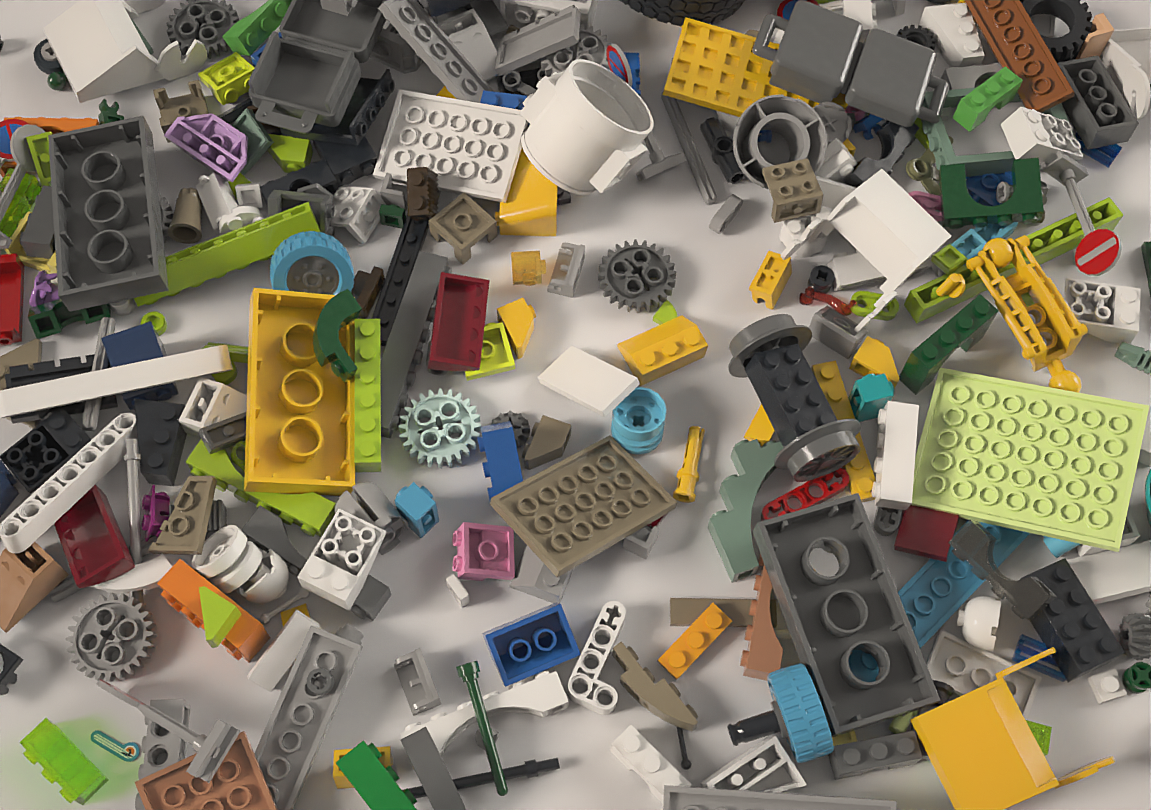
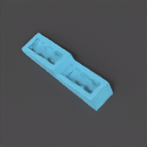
(975, 239)

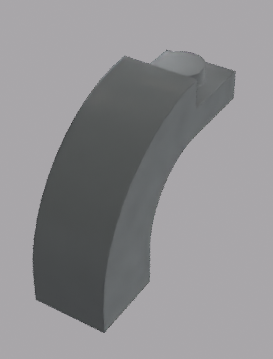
(432, 771)

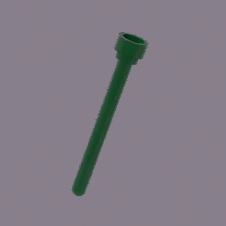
(469, 674)

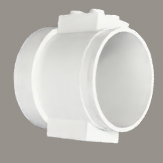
(585, 128)

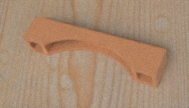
(764, 649)

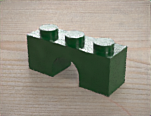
(54, 316)

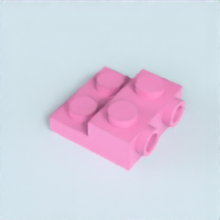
(484, 552)

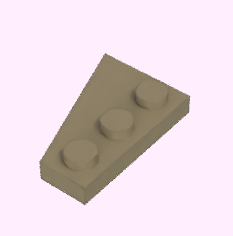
(189, 520)

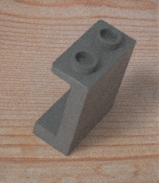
(320, 205)

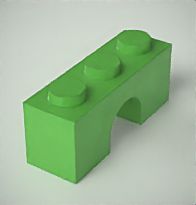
(995, 92)

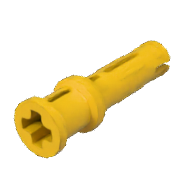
(688, 474)

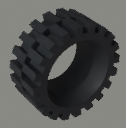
(1074, 15)

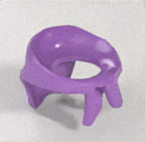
(44, 290)

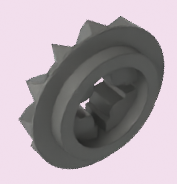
(519, 423)

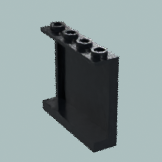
(360, 113)

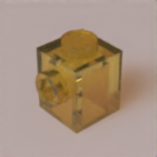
(527, 268)

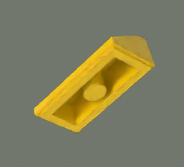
(760, 428)

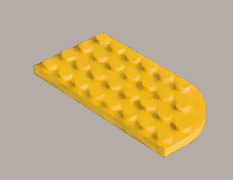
(721, 71)

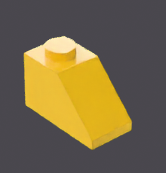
(518, 324)
(876, 359)

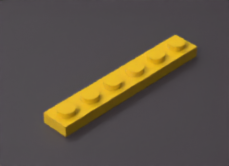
(859, 469)

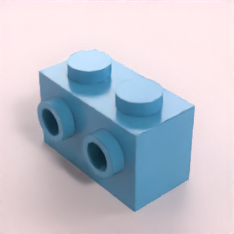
(417, 508)

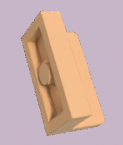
(1097, 38)

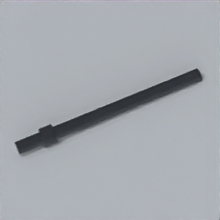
(530, 769)

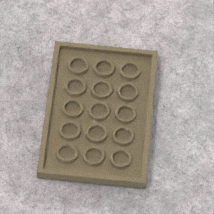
(583, 505)

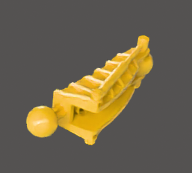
(1051, 312)

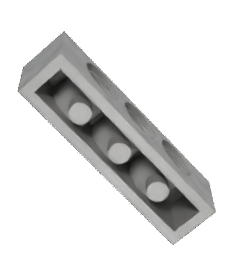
(154, 744)

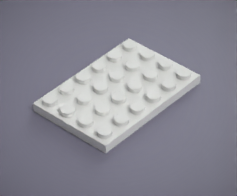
(462, 141)

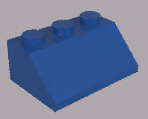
(531, 644)

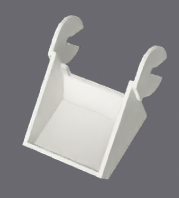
(105, 52)
(1129, 65)
(885, 229)

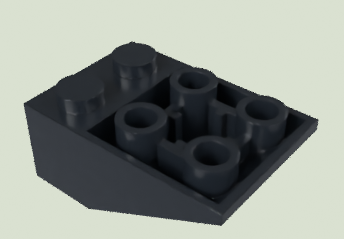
(45, 449)

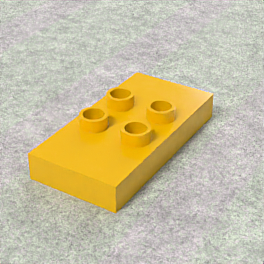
(296, 410)

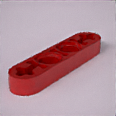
(803, 495)

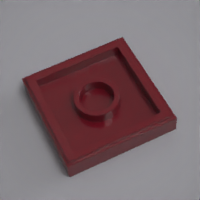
(926, 532)

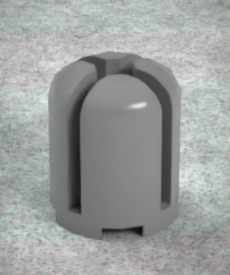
(378, 508)

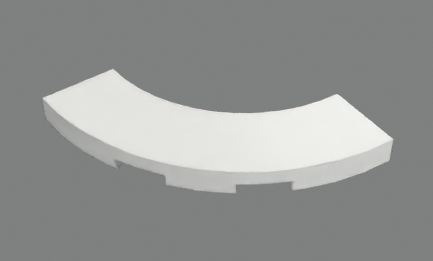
(143, 576)

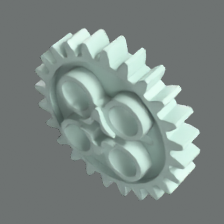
(445, 448)

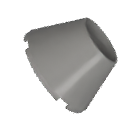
(789, 118)

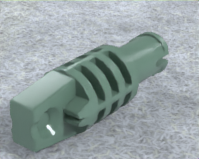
(1134, 356)

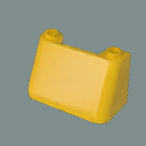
(529, 204)

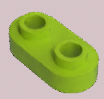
(868, 299)

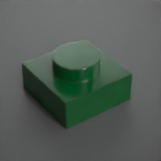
(392, 215)

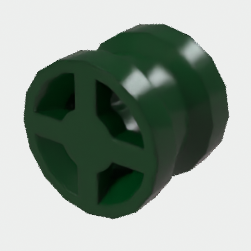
(1143, 680)

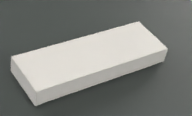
(282, 651)

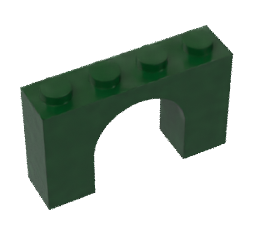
(961, 210)
(961, 331)

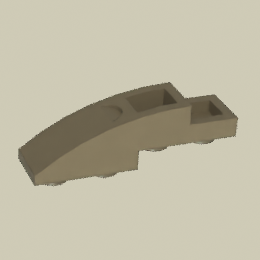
(658, 698)

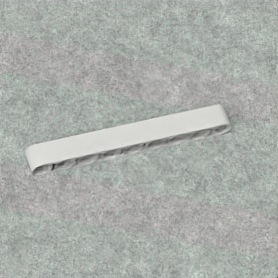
(114, 381)

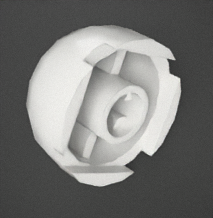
(267, 581)
(980, 621)

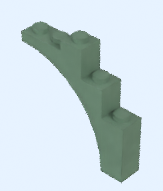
(732, 529)

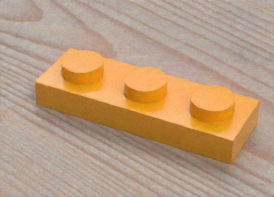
(694, 641)

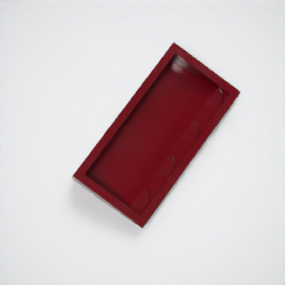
(458, 323)
(93, 540)

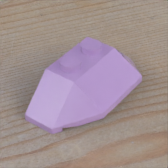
(211, 143)

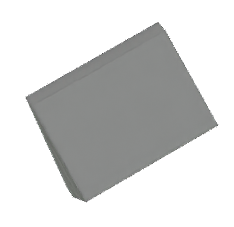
(836, 331)

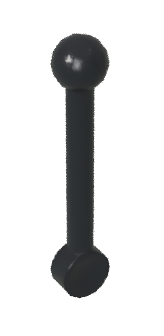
(685, 763)

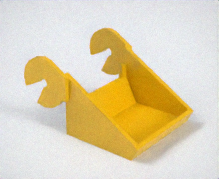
(988, 750)

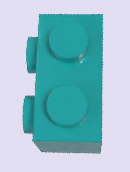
(870, 396)

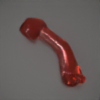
(809, 296)

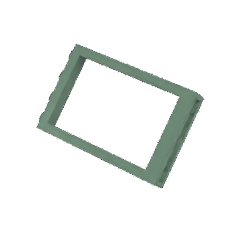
(977, 163)

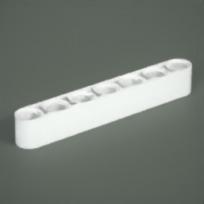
(68, 484)

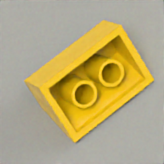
(663, 349)

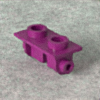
(155, 507)

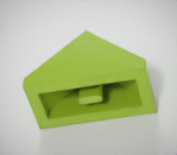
(218, 616)

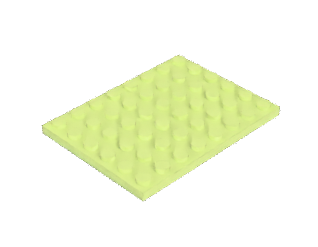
(1029, 457)

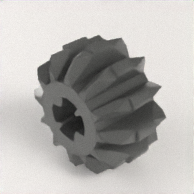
(1136, 636)

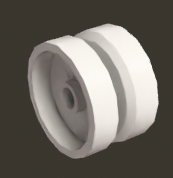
(227, 559)

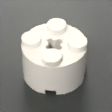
(794, 228)

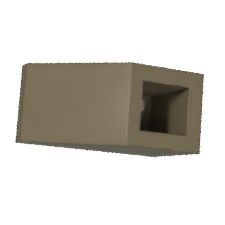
(548, 442)

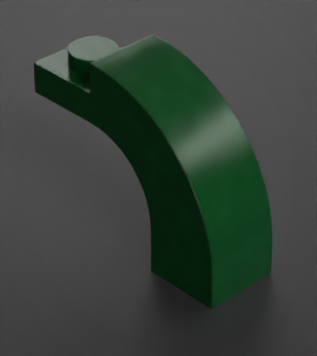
(327, 347)

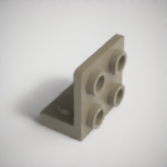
(793, 190)

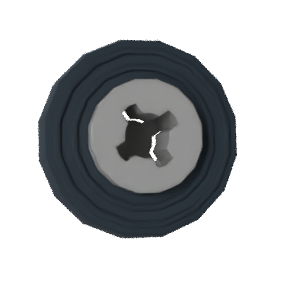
(46, 58)

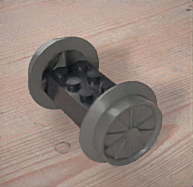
(792, 398)

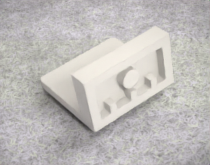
(357, 211)

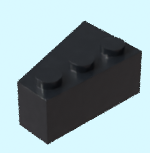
(159, 440)

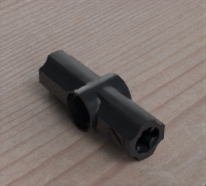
(718, 141)

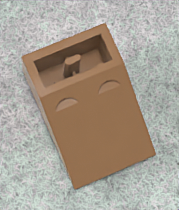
(25, 582)

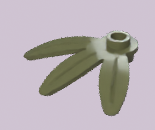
(922, 170)

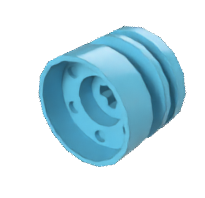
(639, 421)

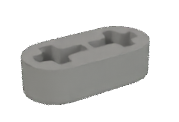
(726, 214)

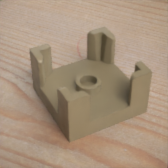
(180, 106)
(462, 226)

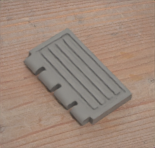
(538, 39)

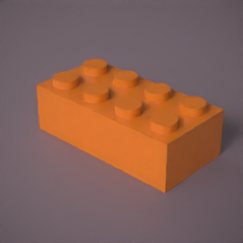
(182, 593)

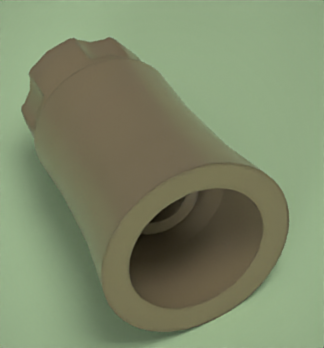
(187, 217)

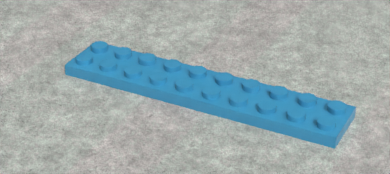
(937, 594)

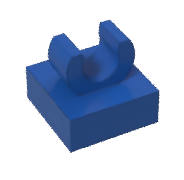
(867, 124)

